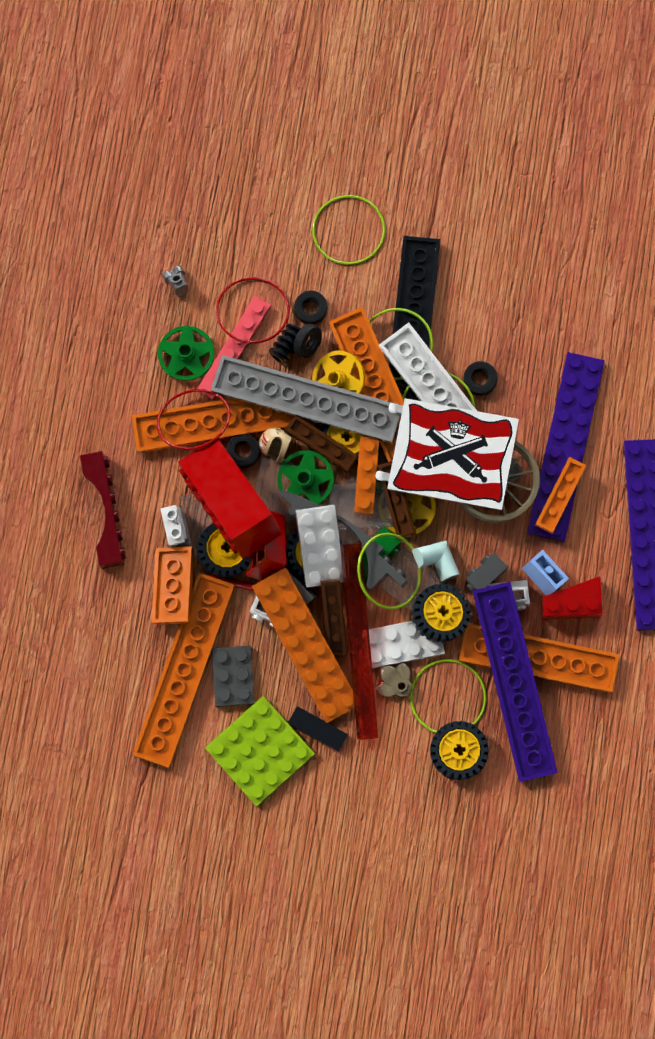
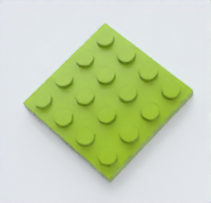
(259, 751)

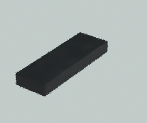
(317, 728)

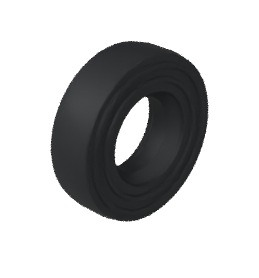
(310, 296)
(301, 338)
(480, 366)
(251, 442)

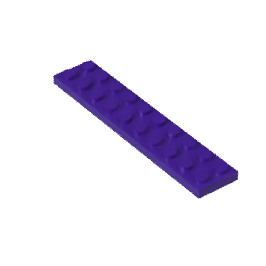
(567, 434)
(640, 487)
(514, 681)

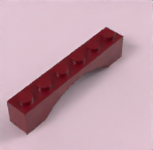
(109, 547)

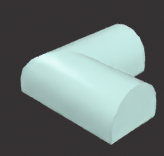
(440, 556)

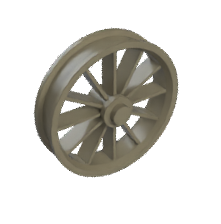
(534, 471)

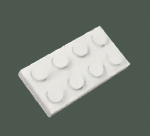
(319, 544)
(400, 644)

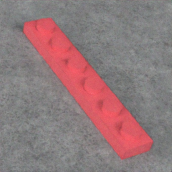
(244, 330)

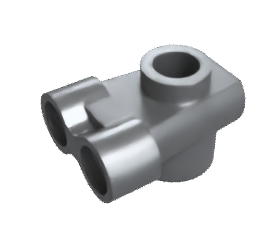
(176, 280)

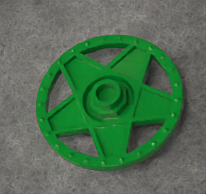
(186, 353)
(306, 477)

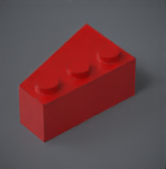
(271, 556)
(574, 602)

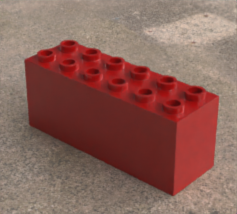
(229, 499)

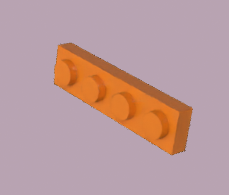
(366, 475)
(560, 495)

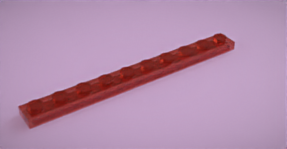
(359, 643)

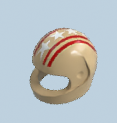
(275, 443)

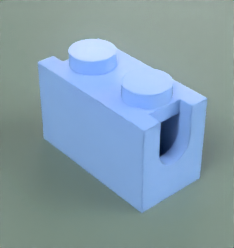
(545, 573)

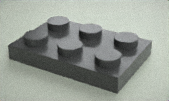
(233, 676)

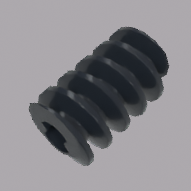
(284, 344)

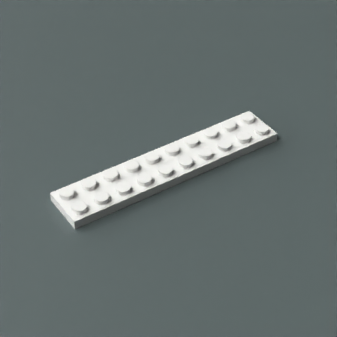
(426, 374)

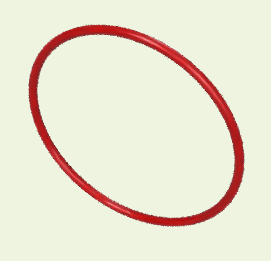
(247, 341)
(200, 446)

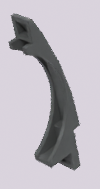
(378, 567)

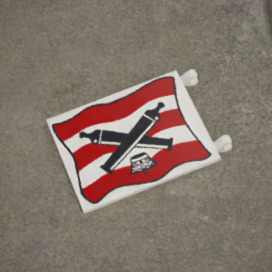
(451, 453)

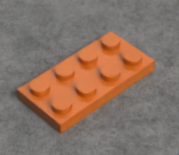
(172, 585)

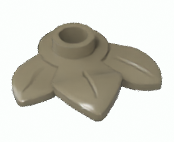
(393, 678)

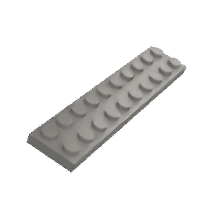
(305, 398)

